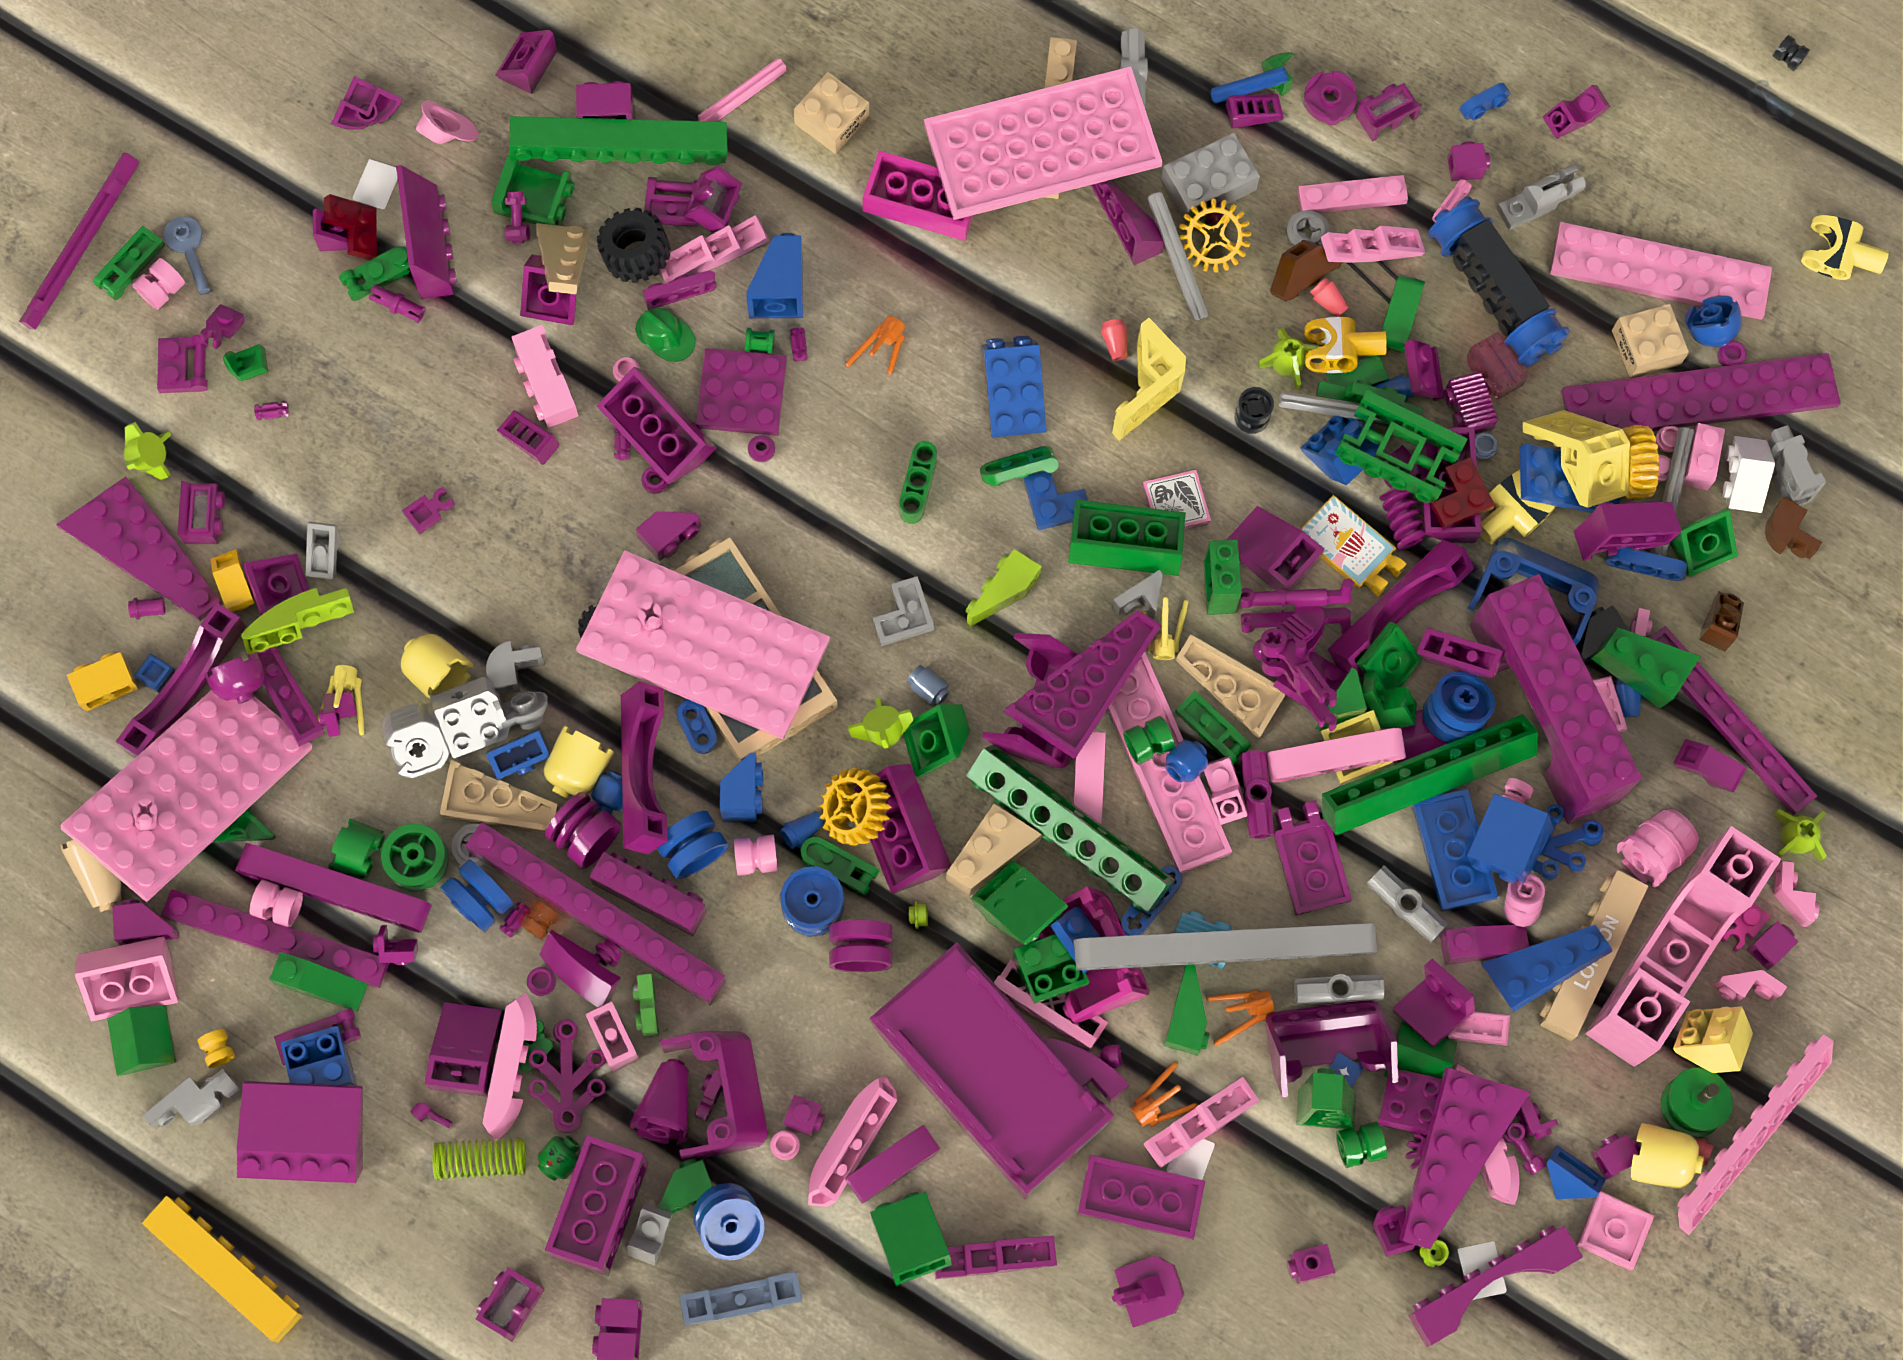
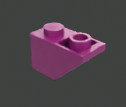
(666, 531)

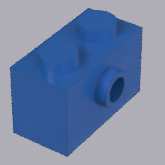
(519, 754)

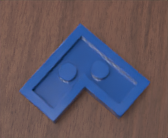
(1048, 506)

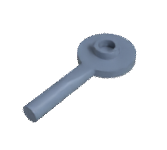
(184, 236)

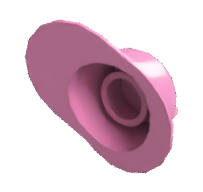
(444, 124)

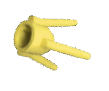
(1163, 646)
(346, 679)

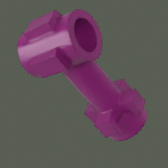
(517, 231)
(1515, 1134)

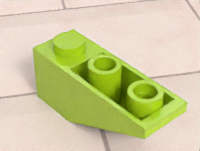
(1009, 585)

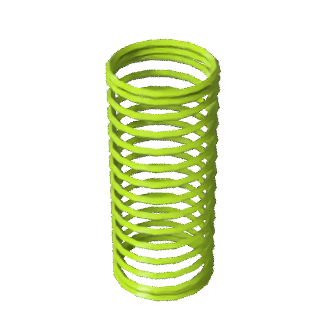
(439, 1159)

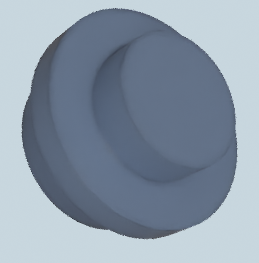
(1485, 445)

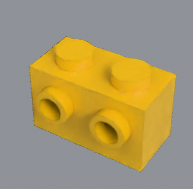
(102, 681)

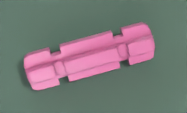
(1457, 194)

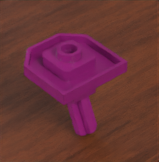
(1148, 1290)

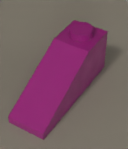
(1459, 654)
(1482, 942)

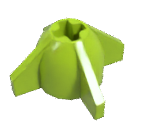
(1288, 357)
(145, 451)
(882, 725)
(1800, 834)

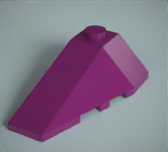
(1132, 224)

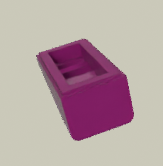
(1247, 119)
(540, 449)

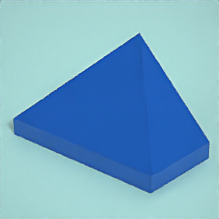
(1572, 1177)

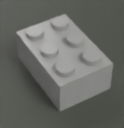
(1209, 173)

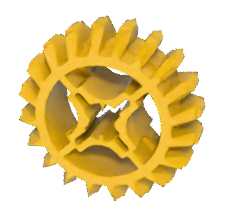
(1201, 255)
(1642, 462)
(846, 805)

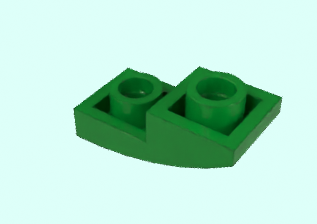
(1368, 369)

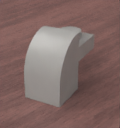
(505, 662)

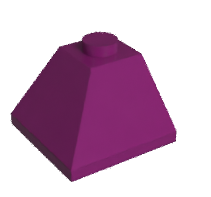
(541, 303)

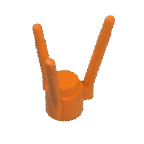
(888, 332)
(1256, 1004)
(1147, 1110)

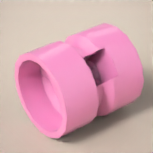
(158, 284)
(755, 855)
(1524, 901)
(276, 903)

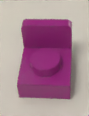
(1529, 1117)

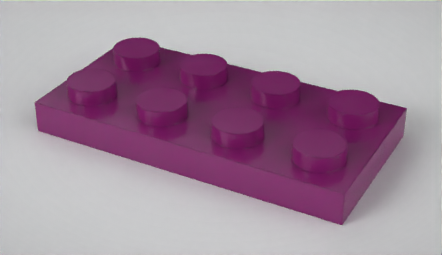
(1141, 1197)

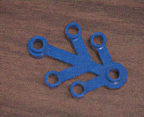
(1550, 849)

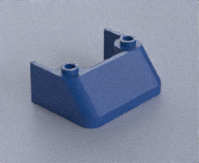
(1516, 557)

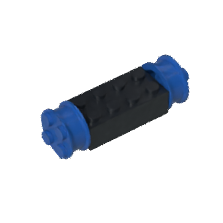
(1499, 281)

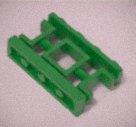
(1409, 428)

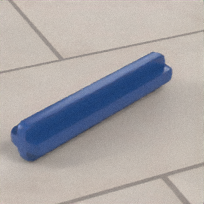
(1249, 84)

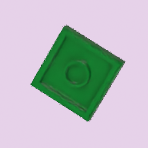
(1391, 657)

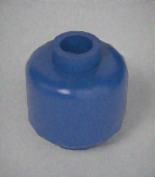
(1186, 761)
(609, 792)

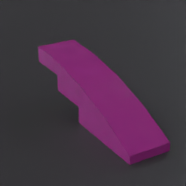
(999, 1257)

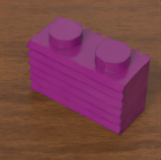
(1470, 402)

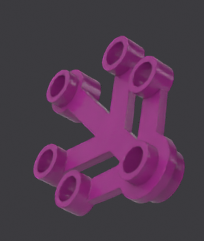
(565, 1080)

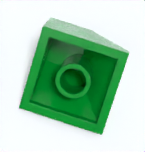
(936, 737)

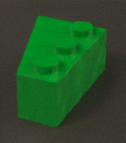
(1645, 664)

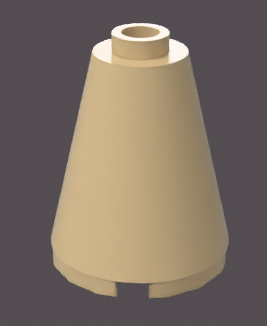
(97, 882)

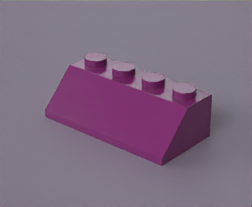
(656, 426)
(1468, 530)
(910, 844)

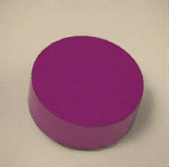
(1731, 354)

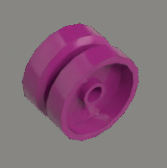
(860, 946)

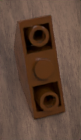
(1301, 268)
(1722, 621)

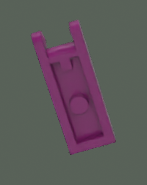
(679, 289)

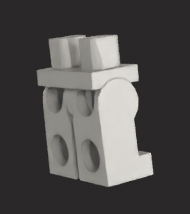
(1791, 469)

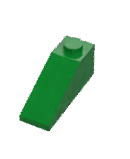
(317, 982)
(1188, 1018)

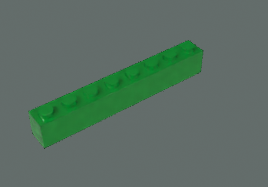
(617, 140)
(1429, 774)

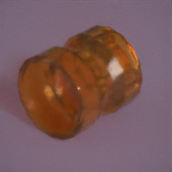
(539, 920)

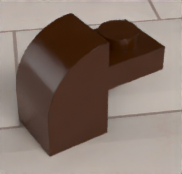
(1783, 530)

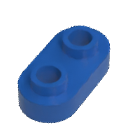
(1479, 104)
(697, 727)

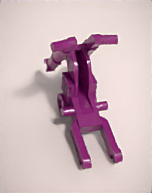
(1296, 637)

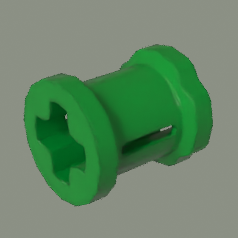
(759, 340)

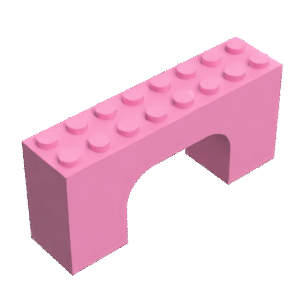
(1654, 985)

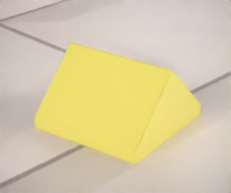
(1358, 725)

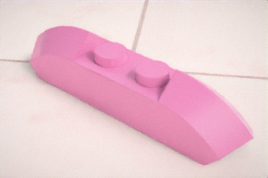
(501, 1105)
(850, 1141)
(1499, 1171)

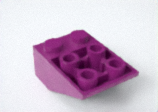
(1275, 549)
(463, 1049)

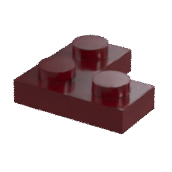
(358, 220)
(1469, 495)

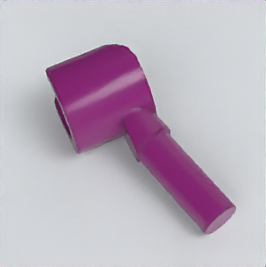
(421, 1111)

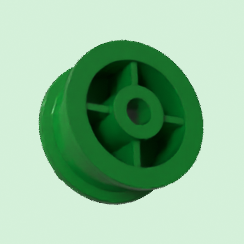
(426, 868)

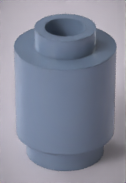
(928, 685)

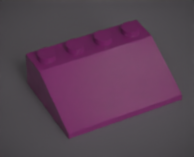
(426, 234)
(300, 1132)

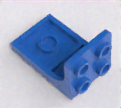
(1014, 386)

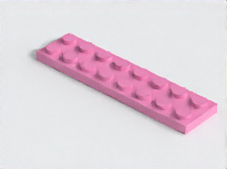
(1658, 269)
(1179, 809)
(1752, 1138)

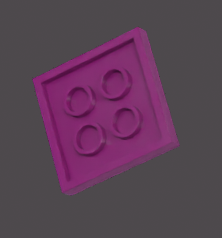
(741, 392)

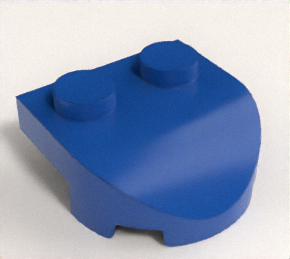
(1073, 926)

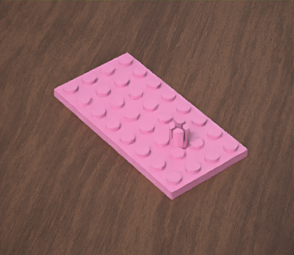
(1042, 143)
(703, 644)
(184, 790)

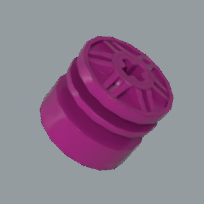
(583, 830)

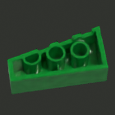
(1326, 1101)

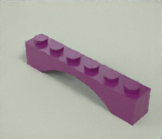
(1438, 571)
(208, 649)
(642, 816)
(1442, 1316)

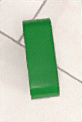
(1402, 311)
(918, 470)

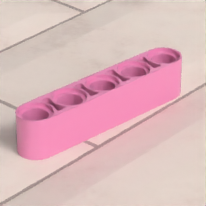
(1335, 755)

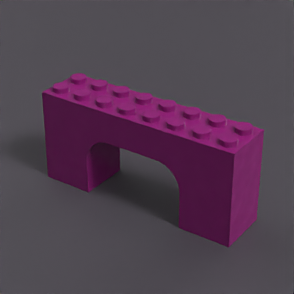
(1588, 754)

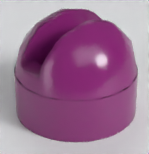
(1112, 1055)

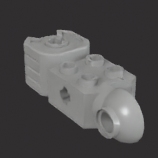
(456, 723)

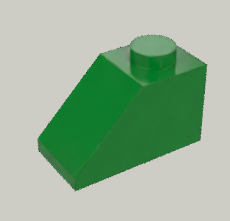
(685, 1186)

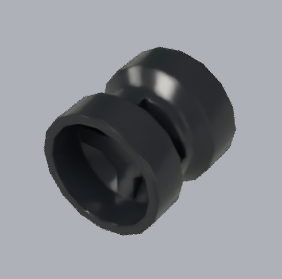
(1791, 53)

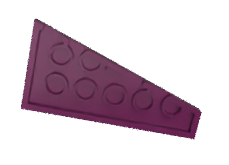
(133, 539)
(1078, 694)

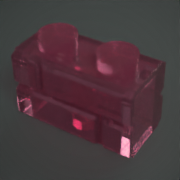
(1498, 366)

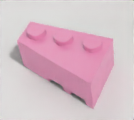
(543, 377)

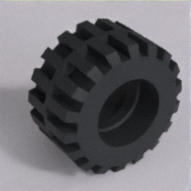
(630, 228)

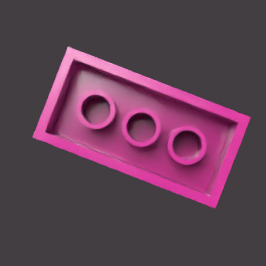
(911, 195)

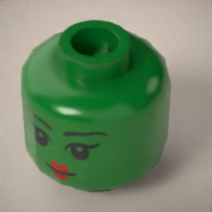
(559, 1157)

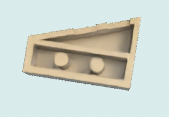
(990, 848)

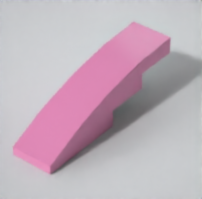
(1372, 246)
(715, 250)
(1090, 779)
(1201, 1122)

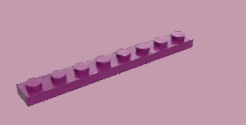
(1742, 733)
(273, 937)

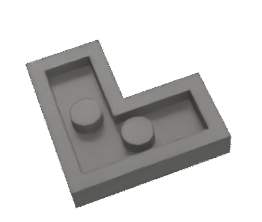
(910, 618)

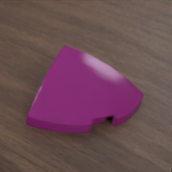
(365, 106)

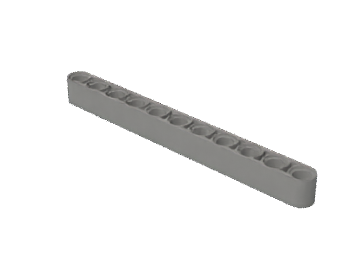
(1225, 946)

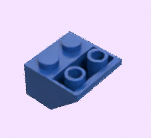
(1323, 445)
(739, 792)
(319, 1059)

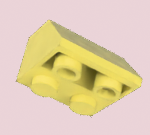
(1715, 1038)

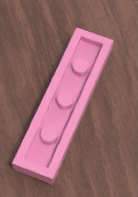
(1353, 194)

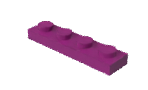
(288, 698)

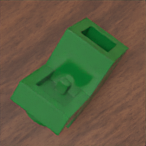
(1392, 706)

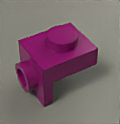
(330, 716)
(394, 951)
(1388, 1228)

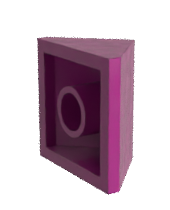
(528, 59)

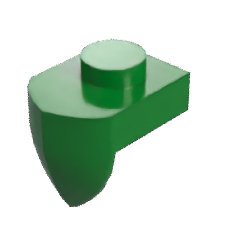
(1277, 61)
(246, 363)

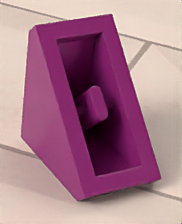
(328, 236)

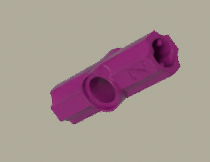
(1259, 811)

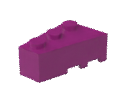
(1626, 526)

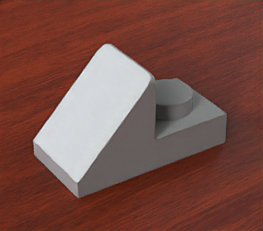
(321, 549)
(1145, 592)
(649, 1234)

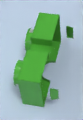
(645, 993)

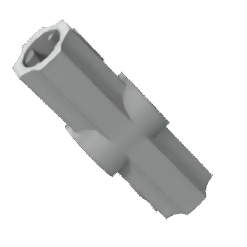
(1134, 56)
(1392, 890)
(1357, 988)

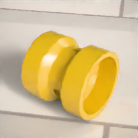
(216, 1048)

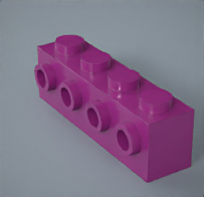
(647, 893)

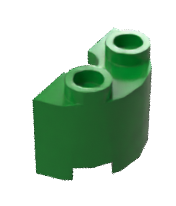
(354, 849)

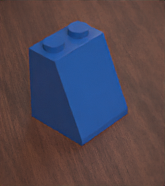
(778, 280)
(1510, 839)

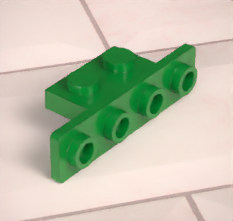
(1356, 391)

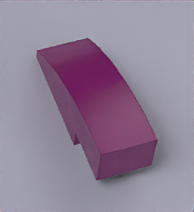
(579, 969)
(1090, 1069)
(893, 1164)

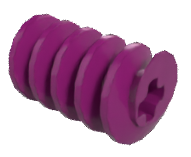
(1403, 518)

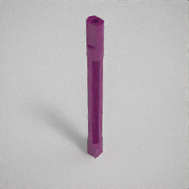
(79, 241)

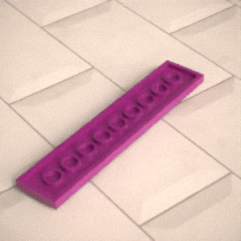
(1709, 394)

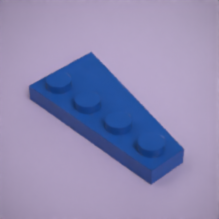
(1539, 968)

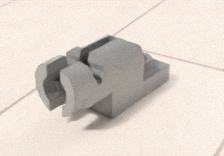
(1540, 197)
(192, 1101)

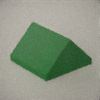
(1706, 542)
(1349, 700)
(141, 1039)
(1419, 1057)

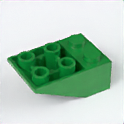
(1018, 903)

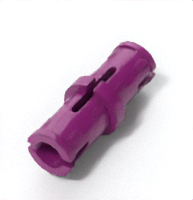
(397, 303)

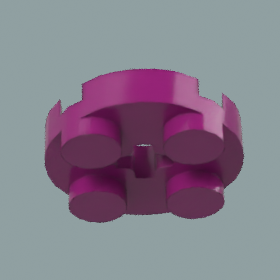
(1330, 111)

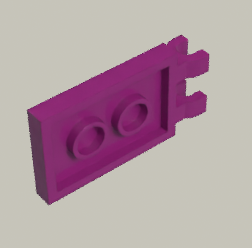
(1310, 861)

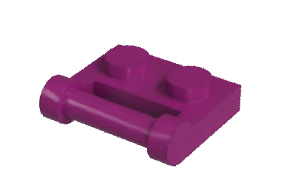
(669, 208)
(174, 365)

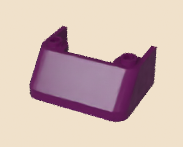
(1044, 658)
(1320, 1032)
(746, 1121)

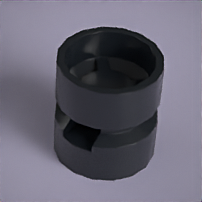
(1254, 410)

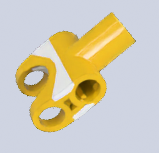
(1341, 344)

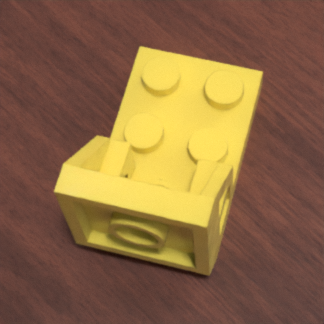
(1159, 363)
(1591, 454)

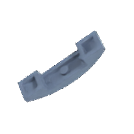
(740, 1299)

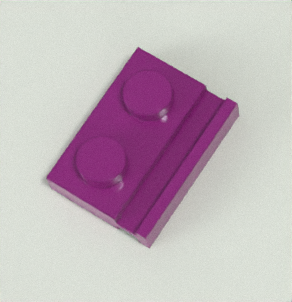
(1424, 370)

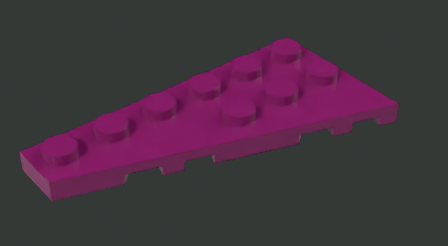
(1461, 1136)

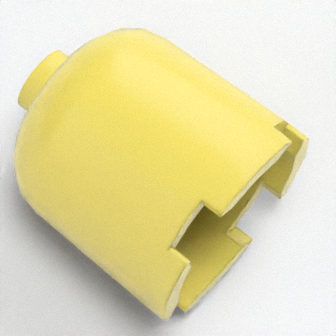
(434, 664)
(575, 763)
(1666, 1157)

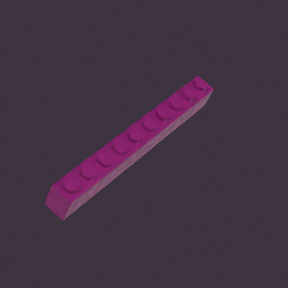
(595, 913)

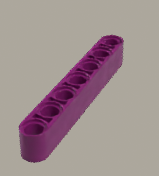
(334, 887)

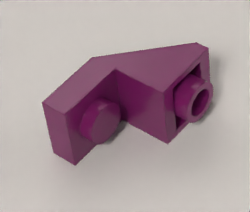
(1574, 114)
(1711, 764)

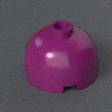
(237, 679)

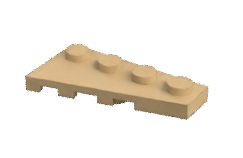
(563, 255)
(1234, 685)
(480, 798)

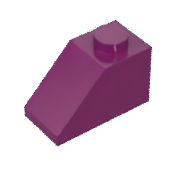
(137, 923)

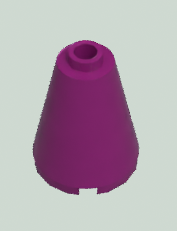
(664, 1106)

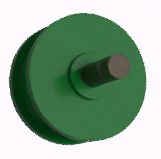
(1696, 1102)

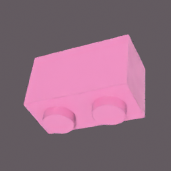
(1704, 456)
(612, 1036)

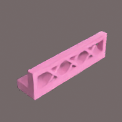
(1045, 1014)

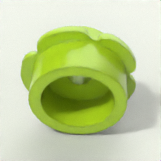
(918, 914)
(1440, 1256)

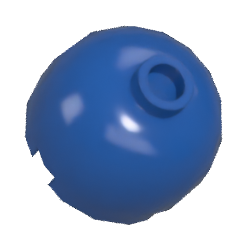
(1715, 321)

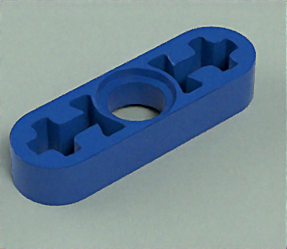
(1648, 564)
(1144, 923)

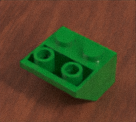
(1047, 969)

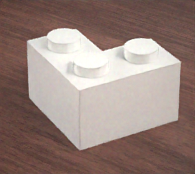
(1751, 472)

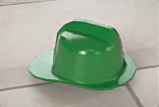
(665, 334)

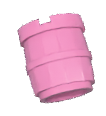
(1658, 846)

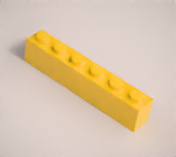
(222, 1269)

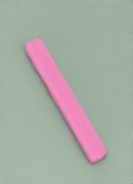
(743, 92)

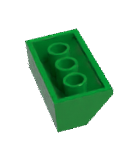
(1127, 537)

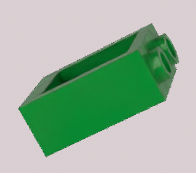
(1223, 571)

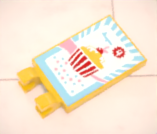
(1353, 546)

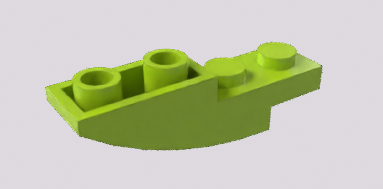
(284, 621)

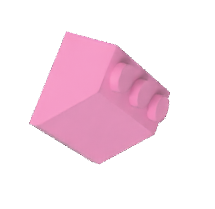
(126, 977)

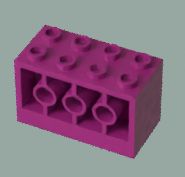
(597, 1205)

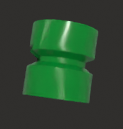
(1151, 739)
(1361, 1144)

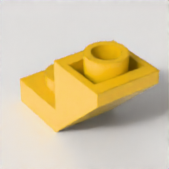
(232, 581)

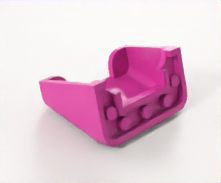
(1106, 987)

